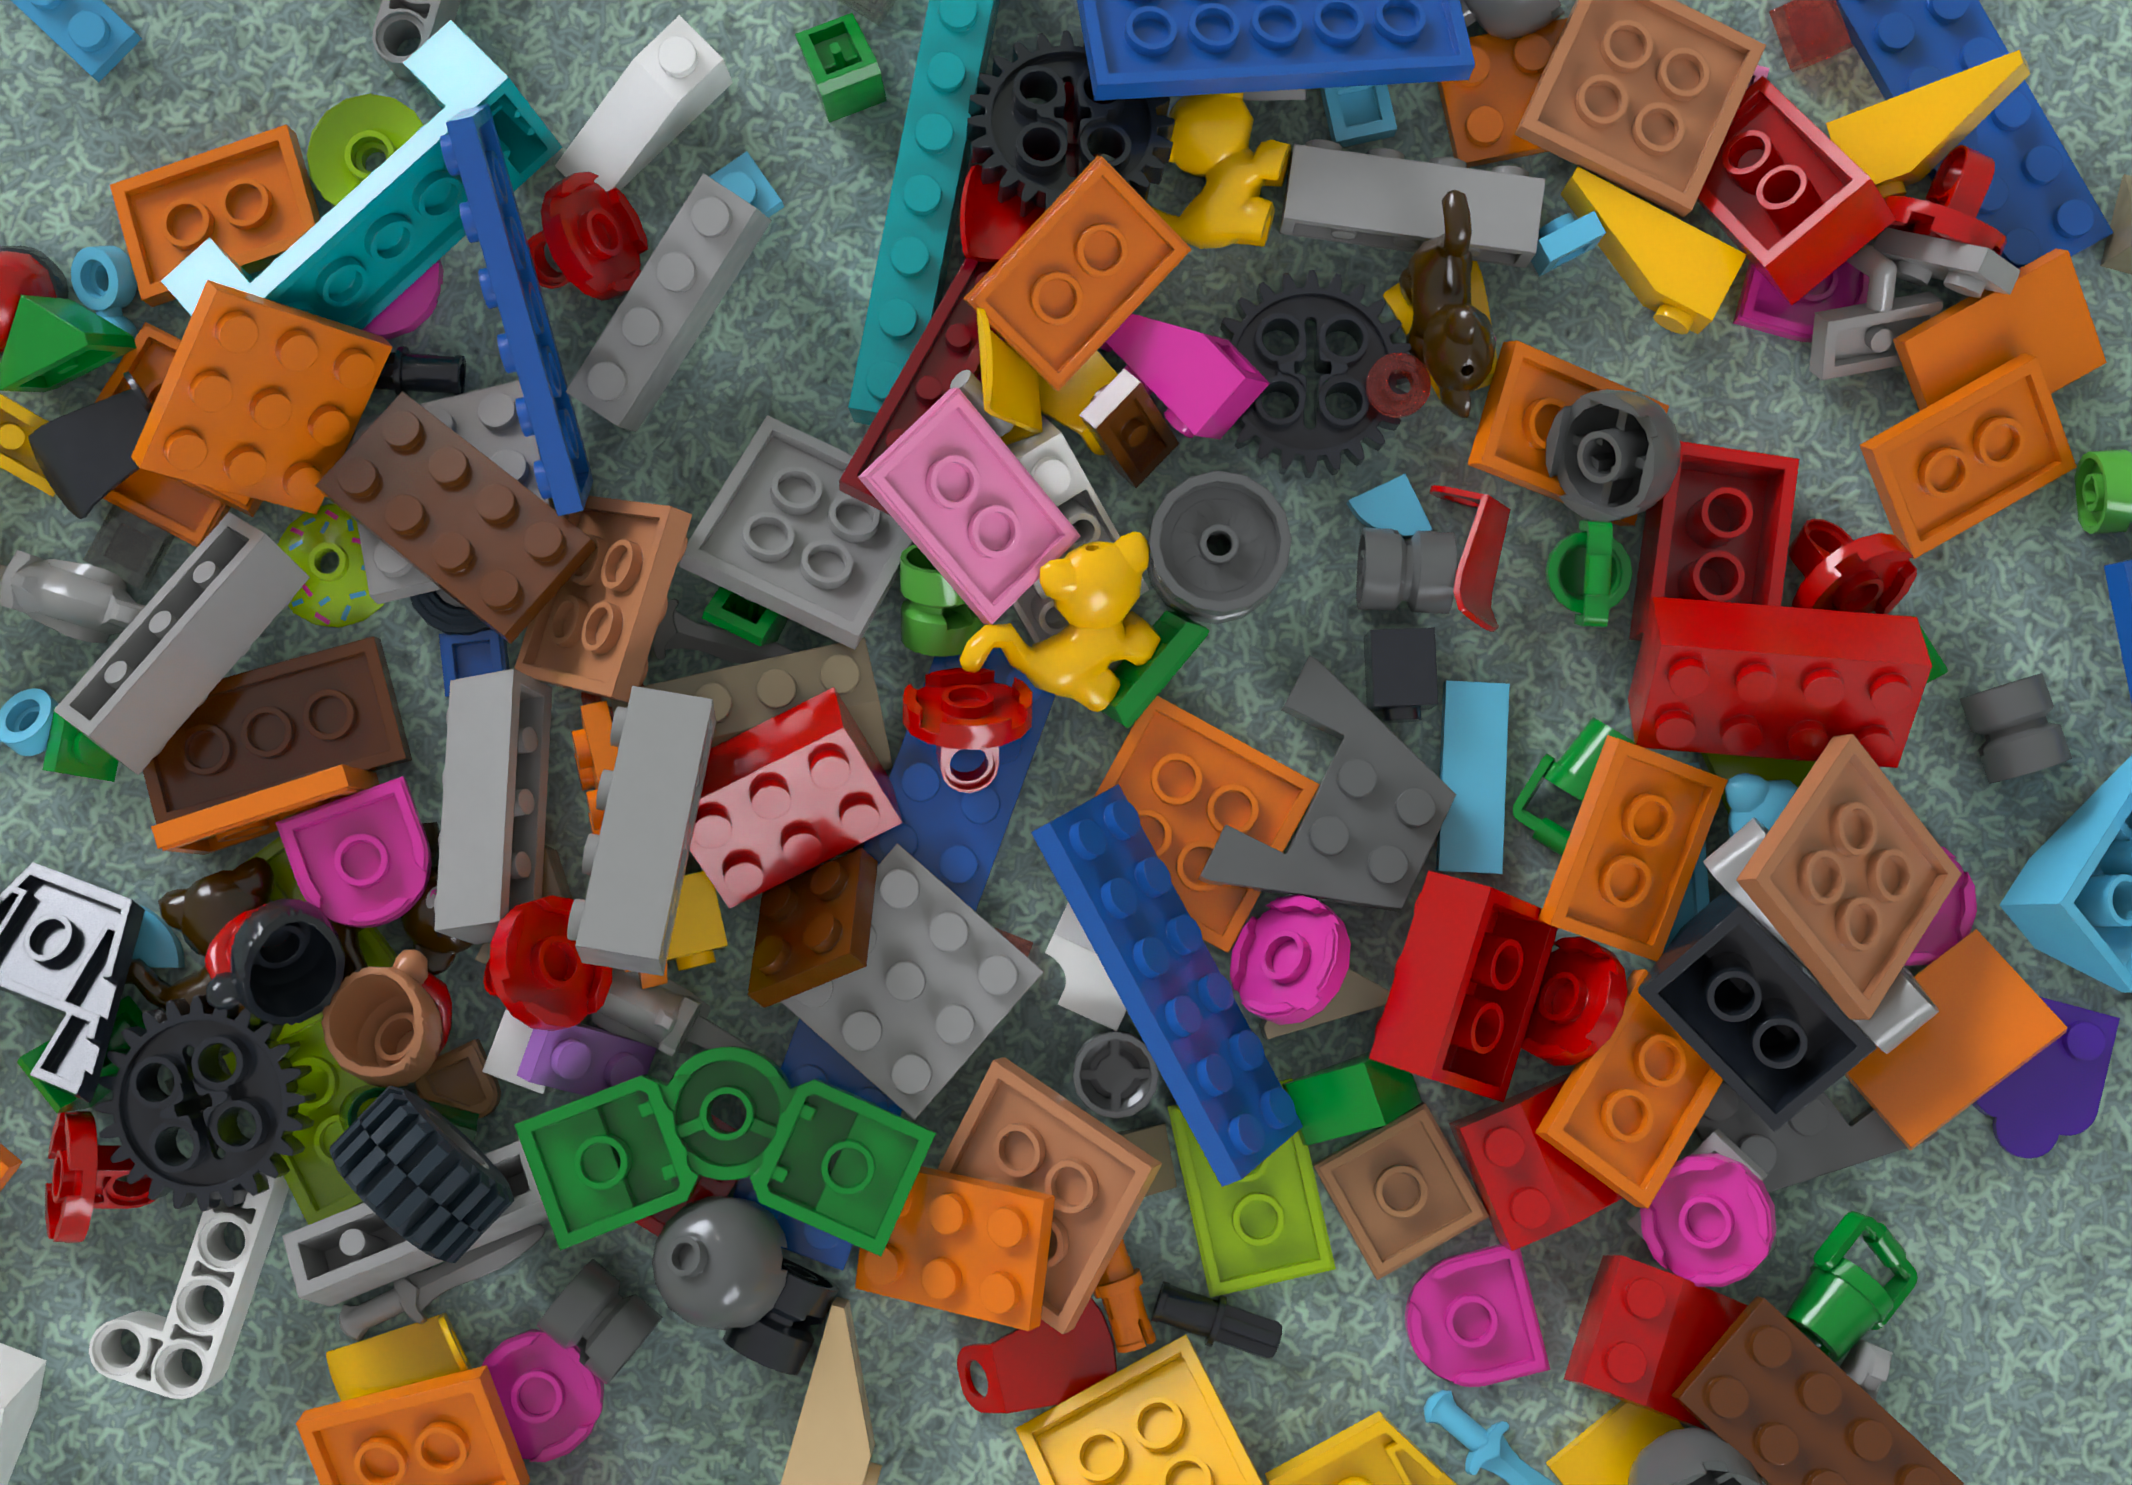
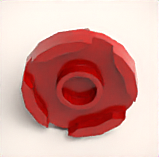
(1952, 202)
(590, 237)
(1849, 572)
(970, 713)
(540, 970)
(1576, 1002)
(85, 1179)

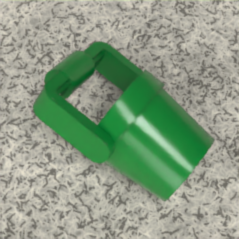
(1589, 573)
(1570, 774)
(1843, 1300)

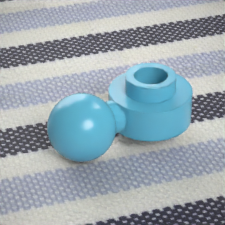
(105, 284)
(27, 721)

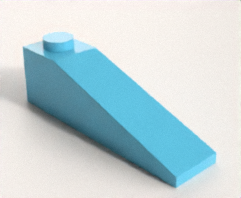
(2078, 887)

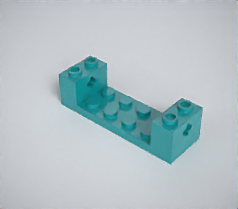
(400, 214)

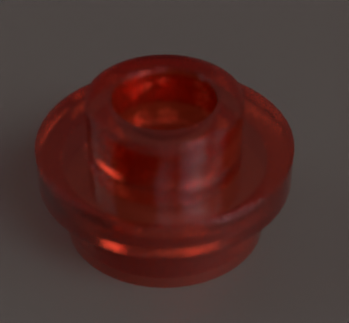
(1384, 398)

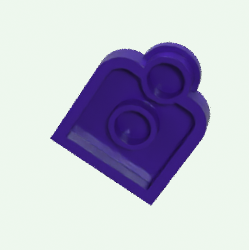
(2055, 1089)

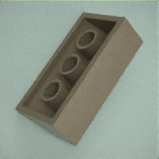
(767, 687)

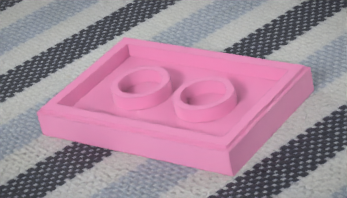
(969, 505)

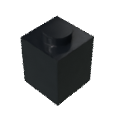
(1401, 672)

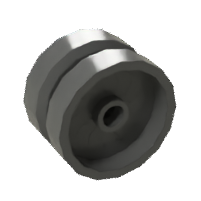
(1203, 512)

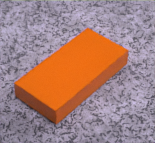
(169, 505)

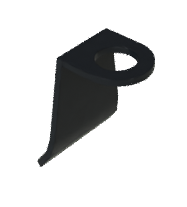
(92, 447)

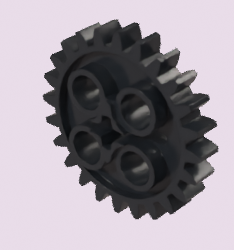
(1010, 127)
(1331, 313)
(150, 1118)

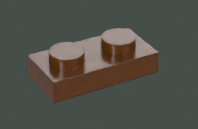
(1129, 427)

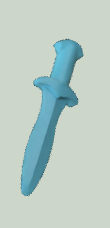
(1486, 1447)

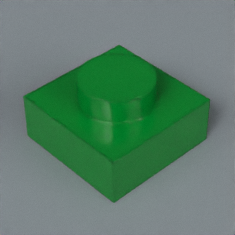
(75, 754)

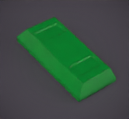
(1144, 682)

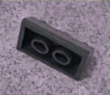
(1753, 1011)

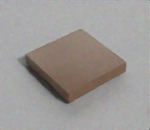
(1400, 1191)

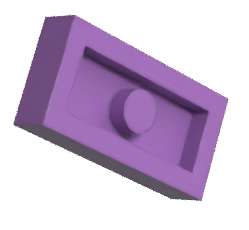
(583, 1059)

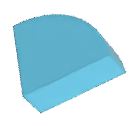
(1391, 507)
(158, 943)

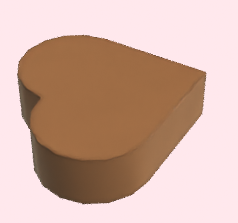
(459, 1080)

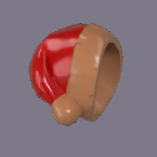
(389, 1021)

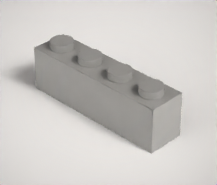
(1398, 201)
(669, 304)
(183, 643)
(492, 802)
(644, 831)
(362, 1252)

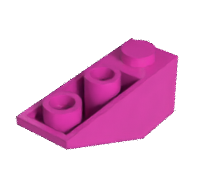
(1191, 372)

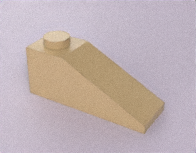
(835, 1424)

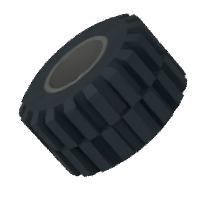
(421, 1174)

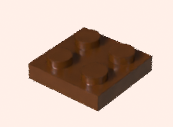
(813, 928)

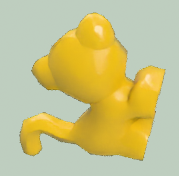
(1213, 143)
(1095, 594)

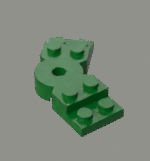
(651, 1141)

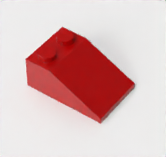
(1789, 194)
(1520, 1176)
(1646, 1334)

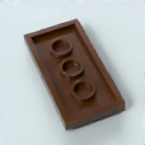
(456, 517)
(281, 727)
(1799, 1411)

